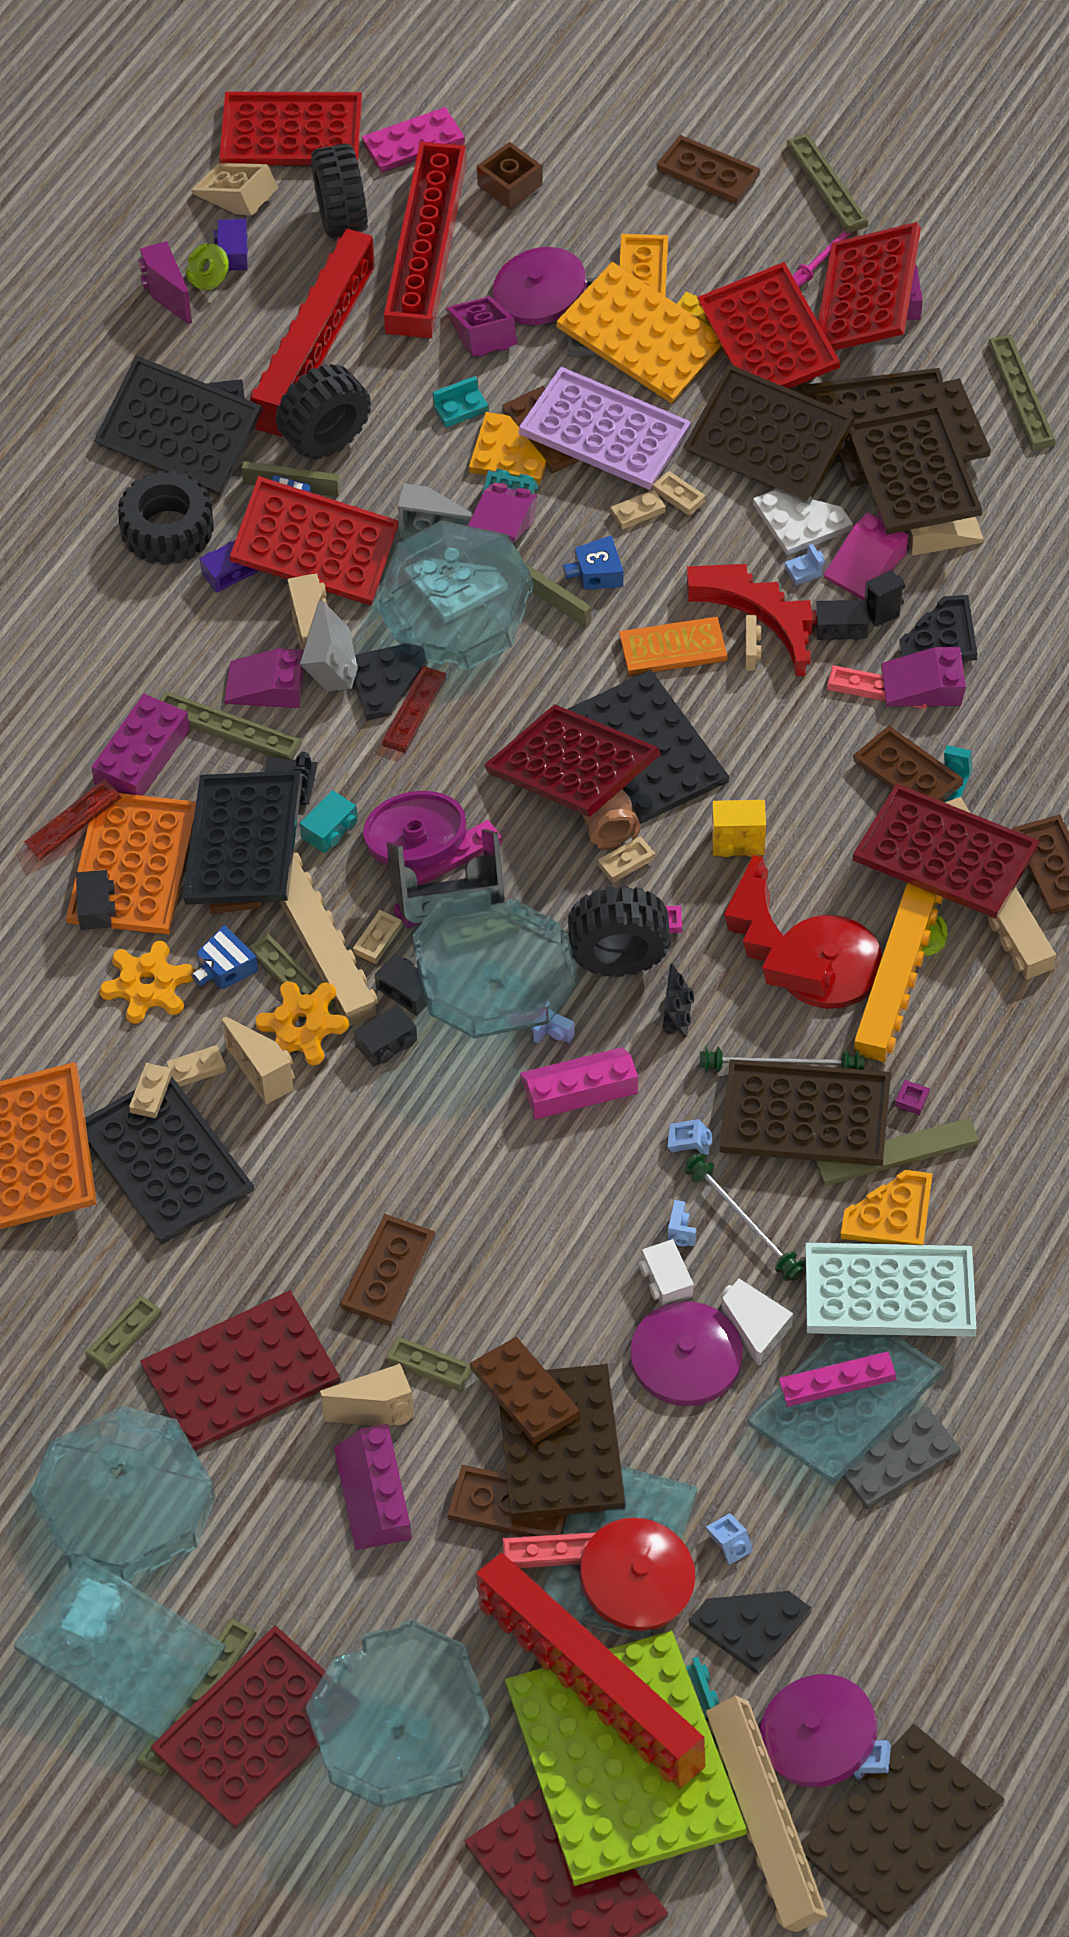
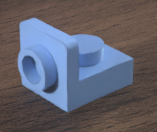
(806, 567)
(558, 1028)
(689, 1136)
(678, 1226)
(730, 1538)
(877, 1761)

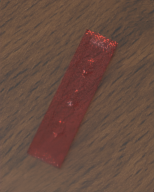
(414, 709)
(72, 819)

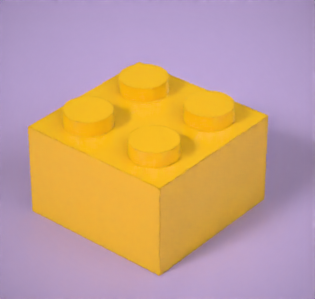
(738, 828)

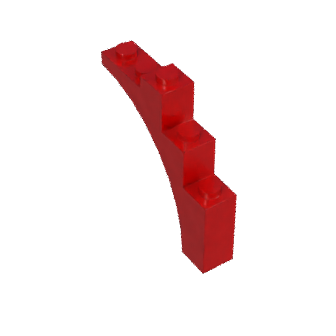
(735, 588)

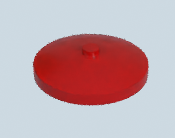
(852, 953)
(637, 1574)

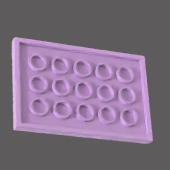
(605, 428)

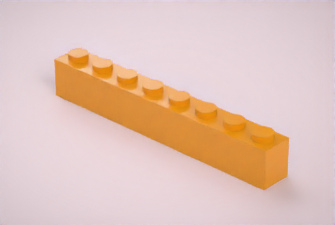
(897, 973)

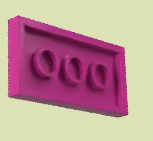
(400, 142)

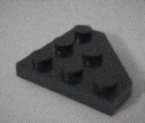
(945, 626)
(386, 677)
(751, 1625)

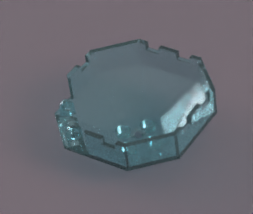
(462, 615)
(477, 943)
(129, 1519)
(398, 1681)

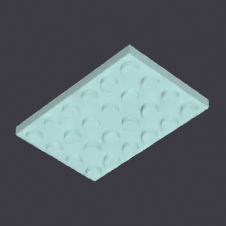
(890, 1289)

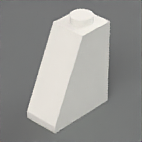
(757, 1319)

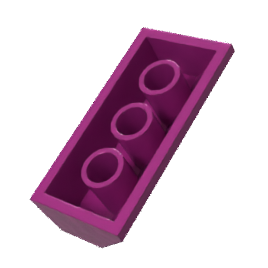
(372, 1488)

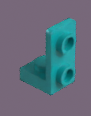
(960, 762)

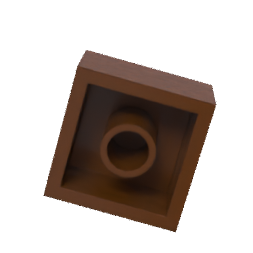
(509, 175)

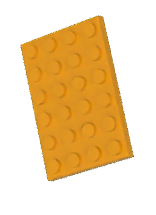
(641, 332)

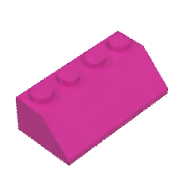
(580, 1082)

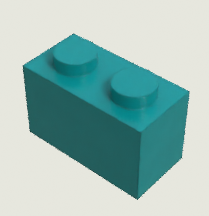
(328, 822)

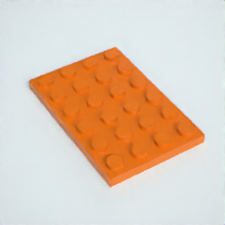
(145, 853)
(43, 1146)

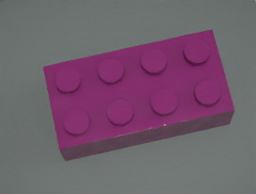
(141, 746)

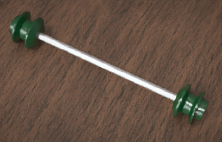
(716, 1058)
(786, 1262)

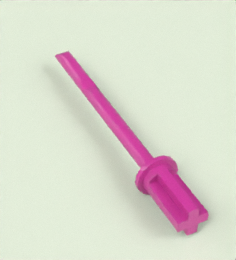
(804, 272)

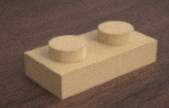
(679, 493)
(638, 509)
(753, 634)
(626, 859)
(377, 936)
(197, 1066)
(150, 1090)

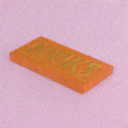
(673, 646)

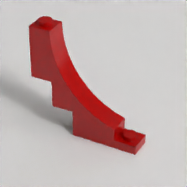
(784, 962)

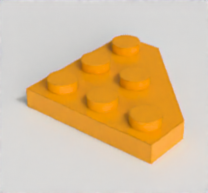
(503, 448)
(891, 1212)

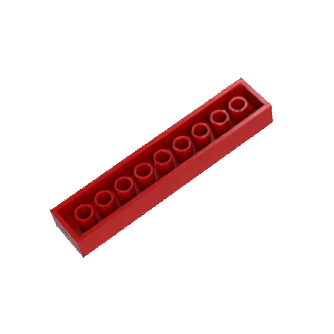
(425, 240)
(317, 323)
(591, 1671)

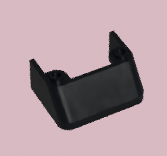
(419, 900)

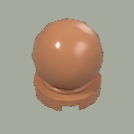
(613, 823)

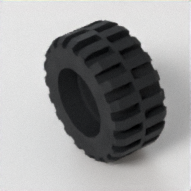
(339, 189)
(323, 411)
(166, 541)
(619, 931)

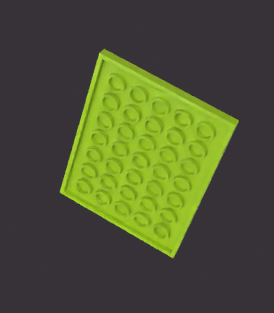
(599, 1791)

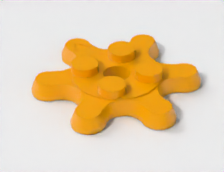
(145, 996)
(318, 1023)

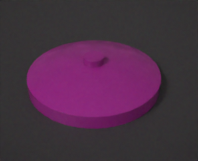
(539, 285)
(422, 822)
(686, 1353)
(819, 1730)

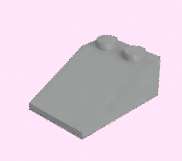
(423, 507)
(329, 651)

